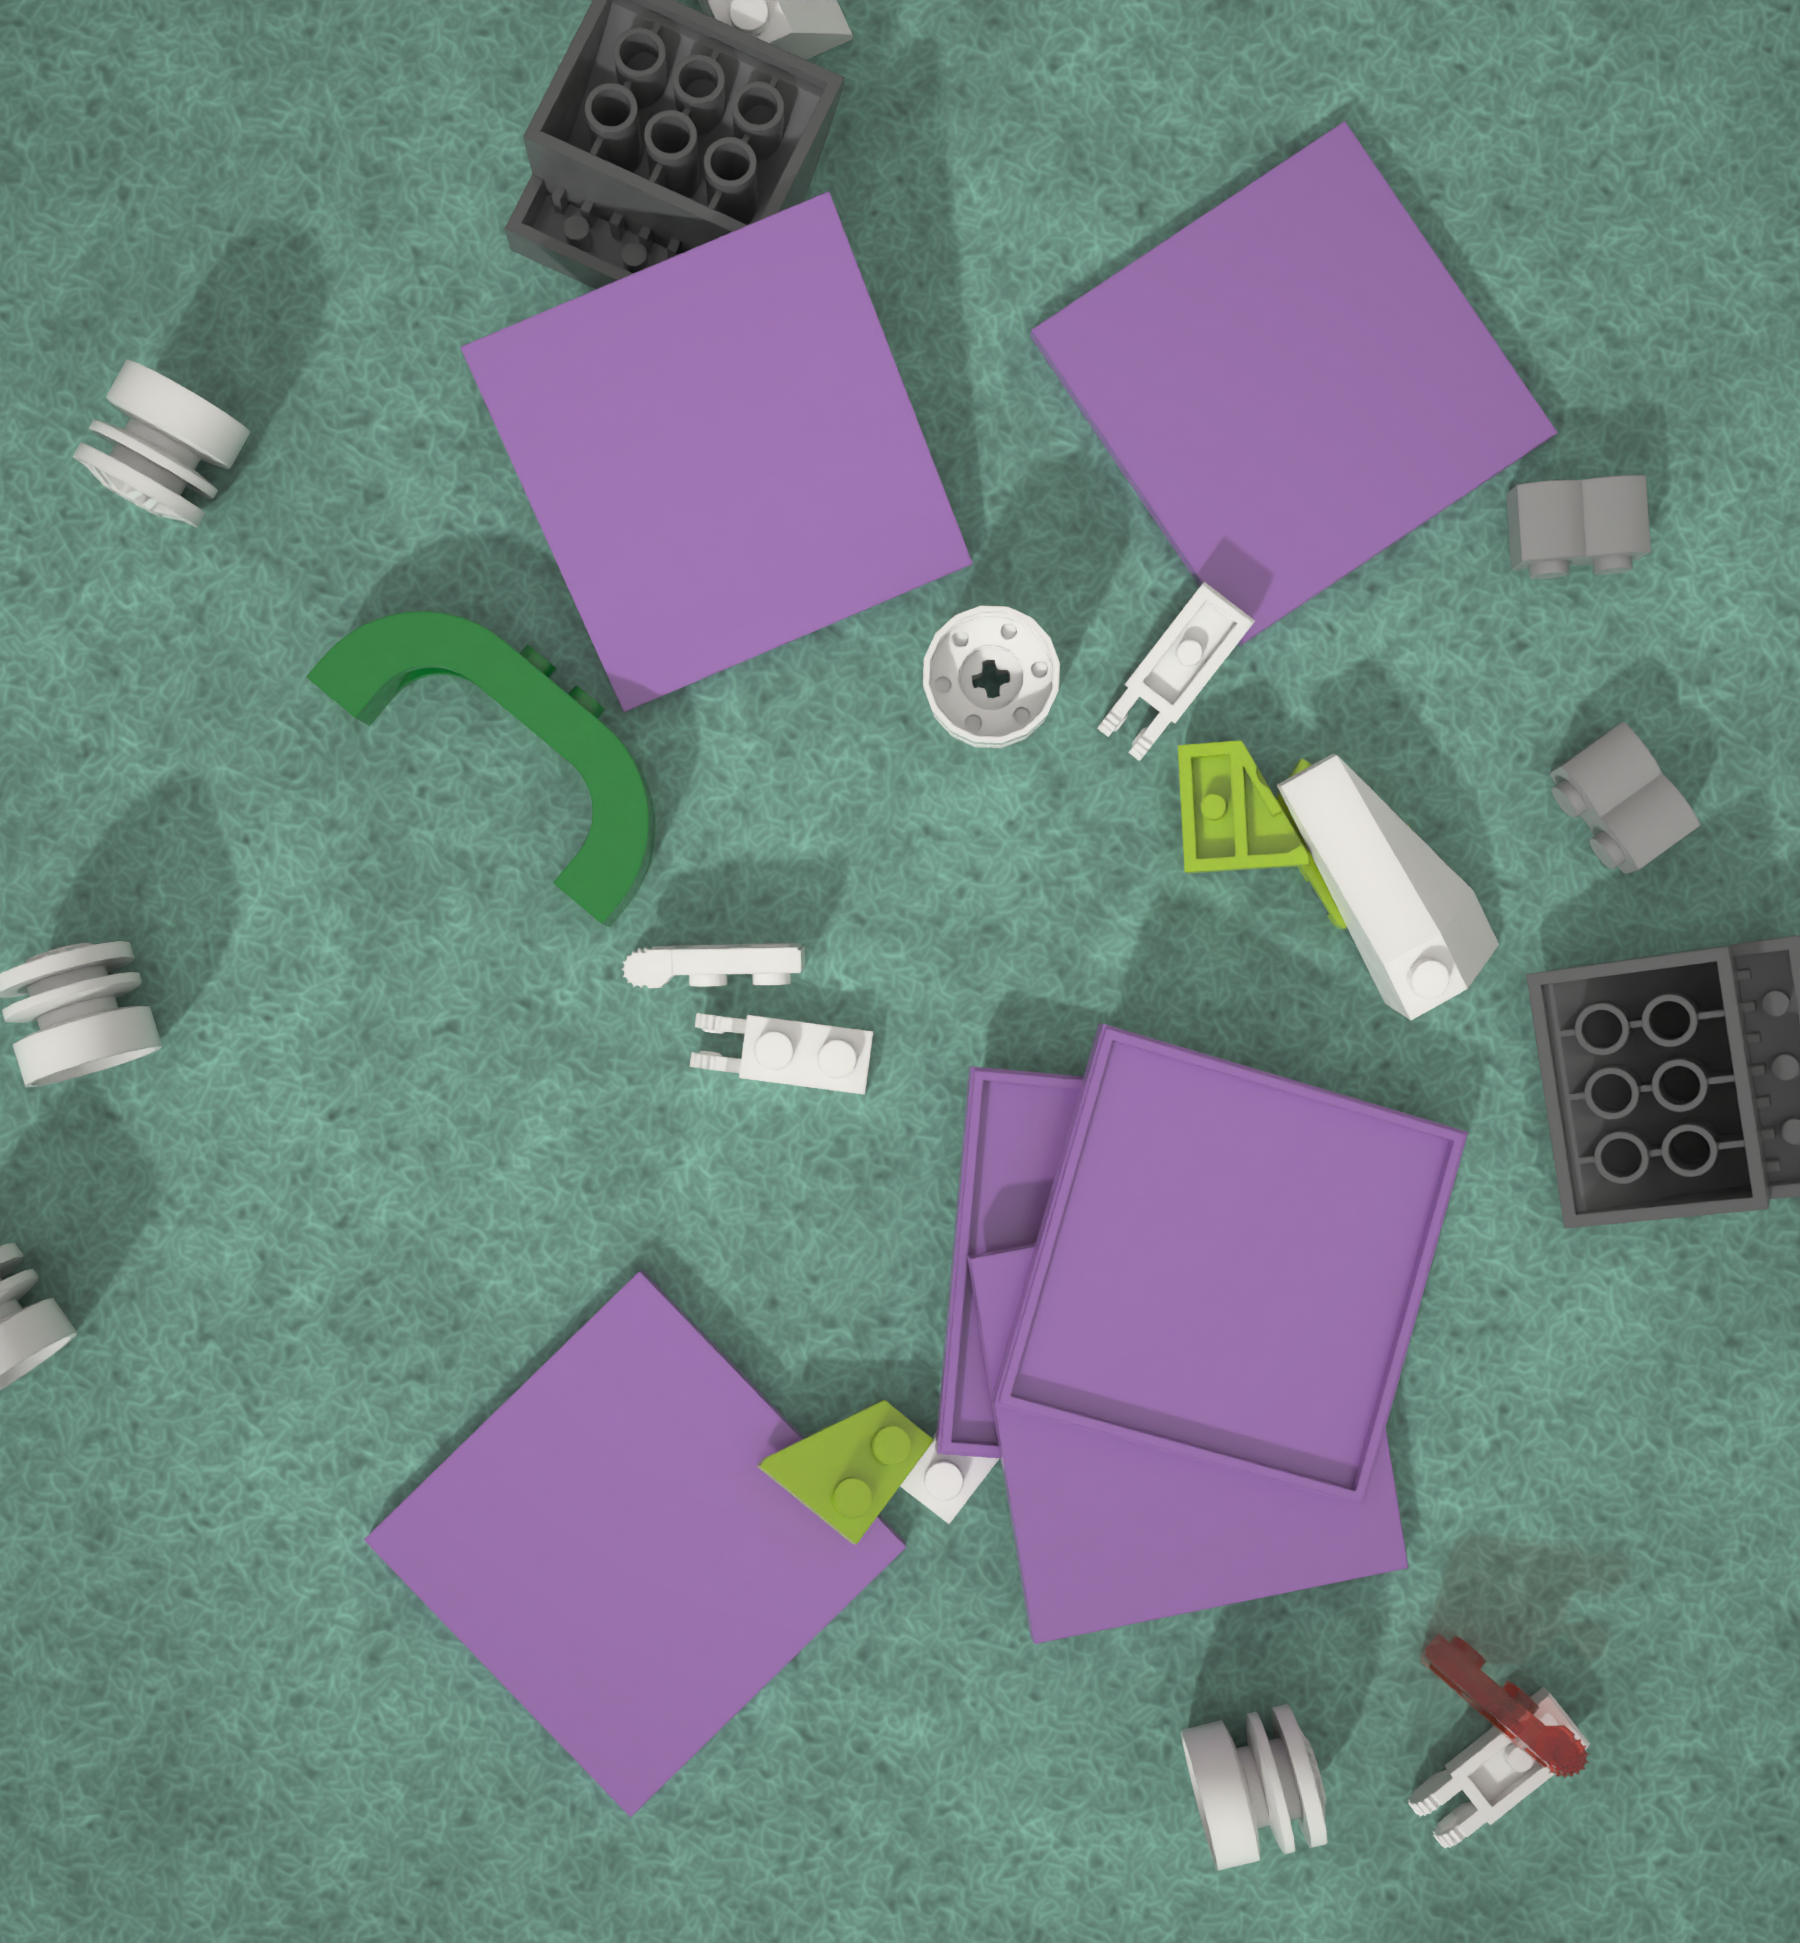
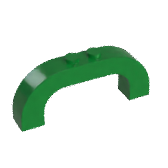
(398, 649)

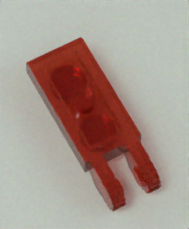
(1504, 1707)

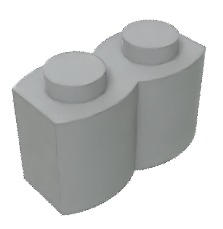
(1578, 524)
(1623, 800)

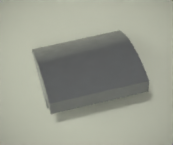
(664, 140)
(1672, 1081)

